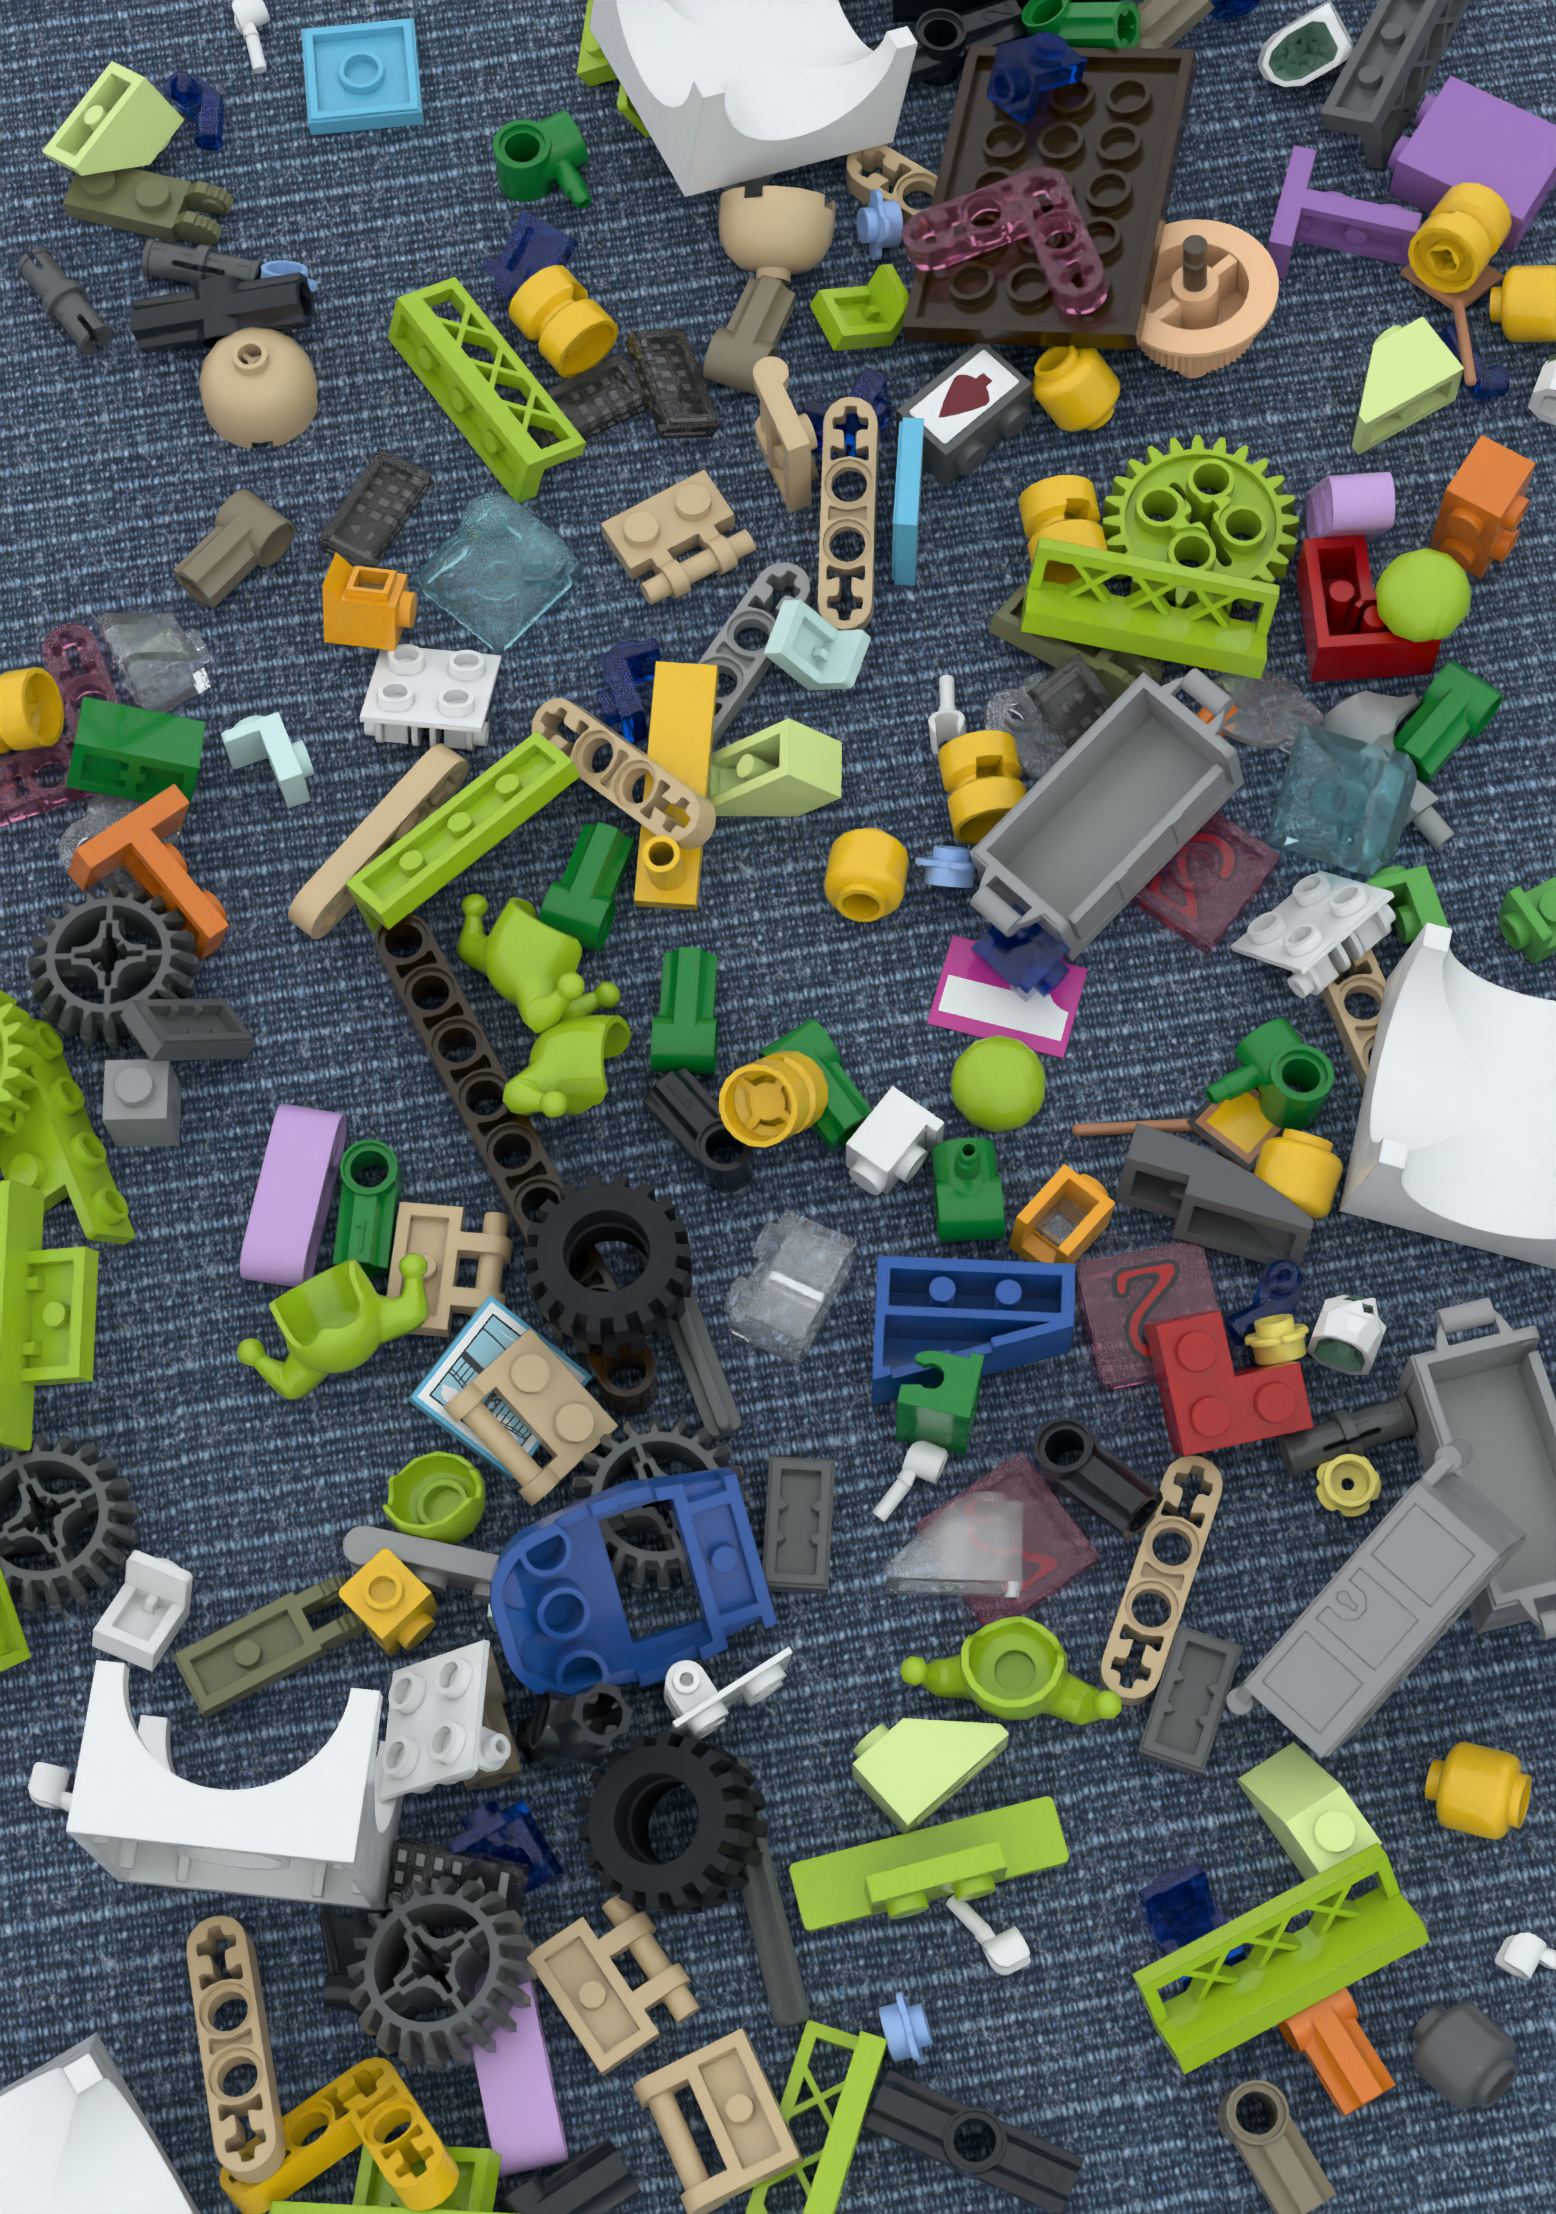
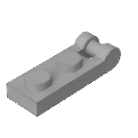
(430, 1561)

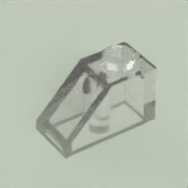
(155, 658)
(964, 1551)

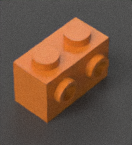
(1483, 507)

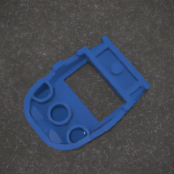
(562, 1605)

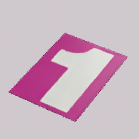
(982, 1005)

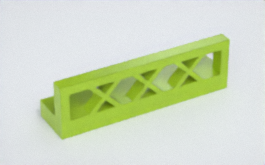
(467, 396)
(1147, 627)
(461, 831)
(1283, 1968)
(843, 2126)

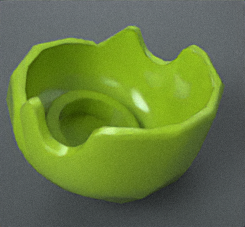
(1423, 595)
(998, 1084)
(436, 1498)

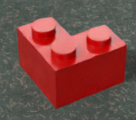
(1342, 617)
(1208, 1401)

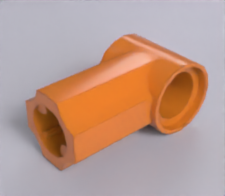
(1338, 2051)

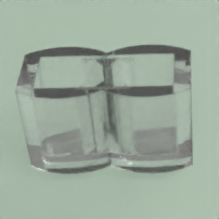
(791, 1286)

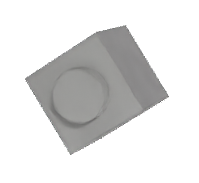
(141, 1103)

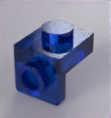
(1031, 66)
(528, 250)
(869, 387)
(620, 671)
(1026, 960)
(508, 1836)
(1181, 1911)

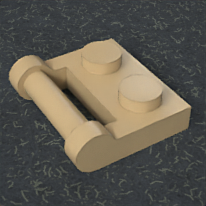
(784, 435)
(546, 1403)
(738, 2112)

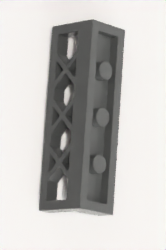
(1390, 72)

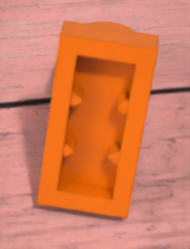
(154, 866)

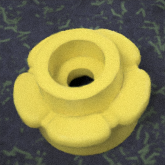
(1277, 1339)
(1350, 1502)

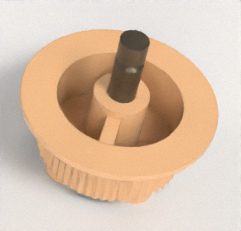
(1207, 296)

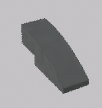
(1211, 1199)

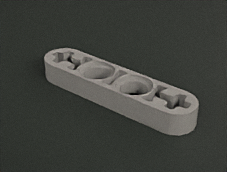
(752, 612)

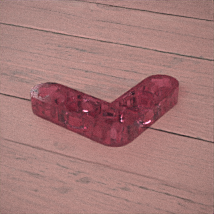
(1019, 218)
(71, 688)

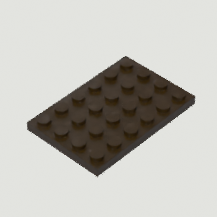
(1119, 152)

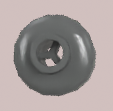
(1464, 2055)

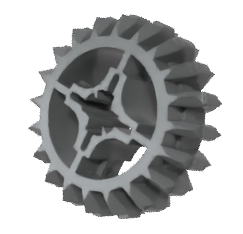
(66, 960)
(641, 1452)
(72, 1515)
(394, 1998)

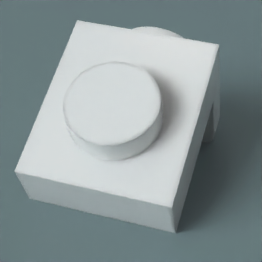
(145, 1611)

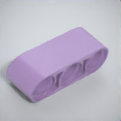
(1351, 506)
(293, 1195)
(520, 2093)

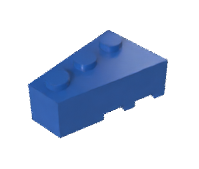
(965, 1306)

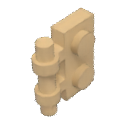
(670, 525)
(441, 1239)
(595, 1996)

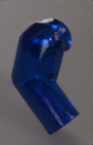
(201, 104)
(1490, 381)
(1276, 1294)

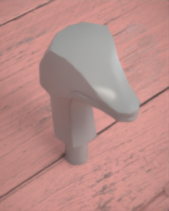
(1375, 720)

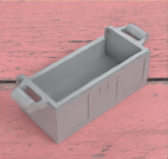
(1109, 813)
(1504, 1406)
(1383, 1608)

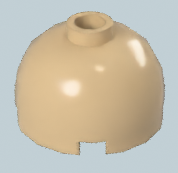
(776, 232)
(258, 387)

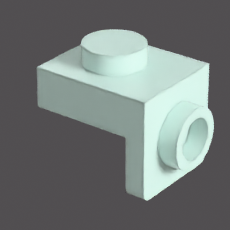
(814, 649)
(264, 738)

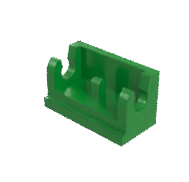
(134, 751)
(945, 1412)

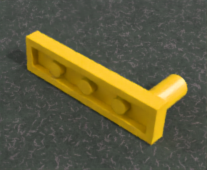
(682, 744)

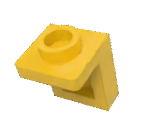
(390, 1602)

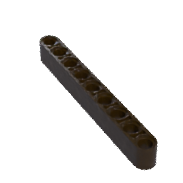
(499, 1132)

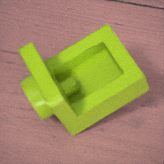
(863, 314)

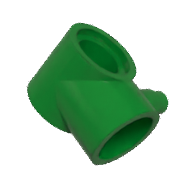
(553, 153)
(1268, 1061)
(967, 1191)

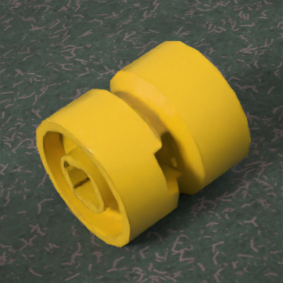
(1459, 237)
(570, 327)
(1063, 511)
(29, 710)
(983, 781)
(773, 1098)

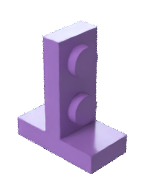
(1335, 220)

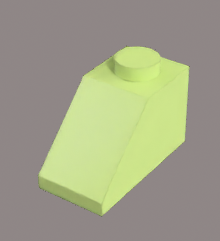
(115, 125)
(1405, 381)
(776, 772)
(923, 1764)
(1307, 1811)

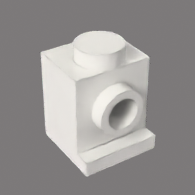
(892, 1143)

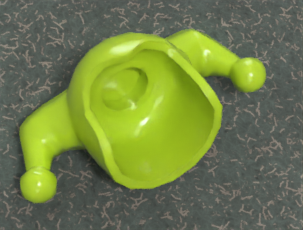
(522, 959)
(568, 1059)
(336, 1324)
(1014, 1674)

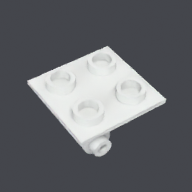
(433, 692)
(1319, 930)
(698, 1704)
(437, 1724)

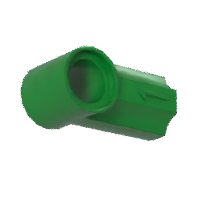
(1085, 22)
(1452, 709)
(585, 898)
(686, 1026)
(845, 1104)
(368, 1213)

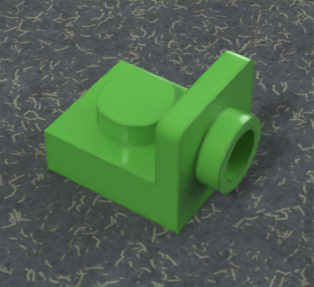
(1414, 899)
(1530, 920)

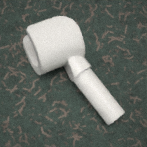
(247, 17)
(947, 721)
(922, 1461)
(49, 1785)
(1005, 1951)
(1522, 1953)

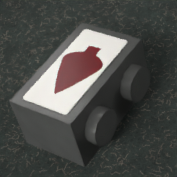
(968, 411)

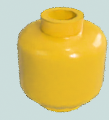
(1526, 304)
(1075, 387)
(866, 874)
(1301, 1170)
(1479, 1790)

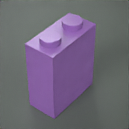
(1481, 141)

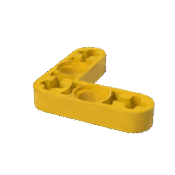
(375, 2106)

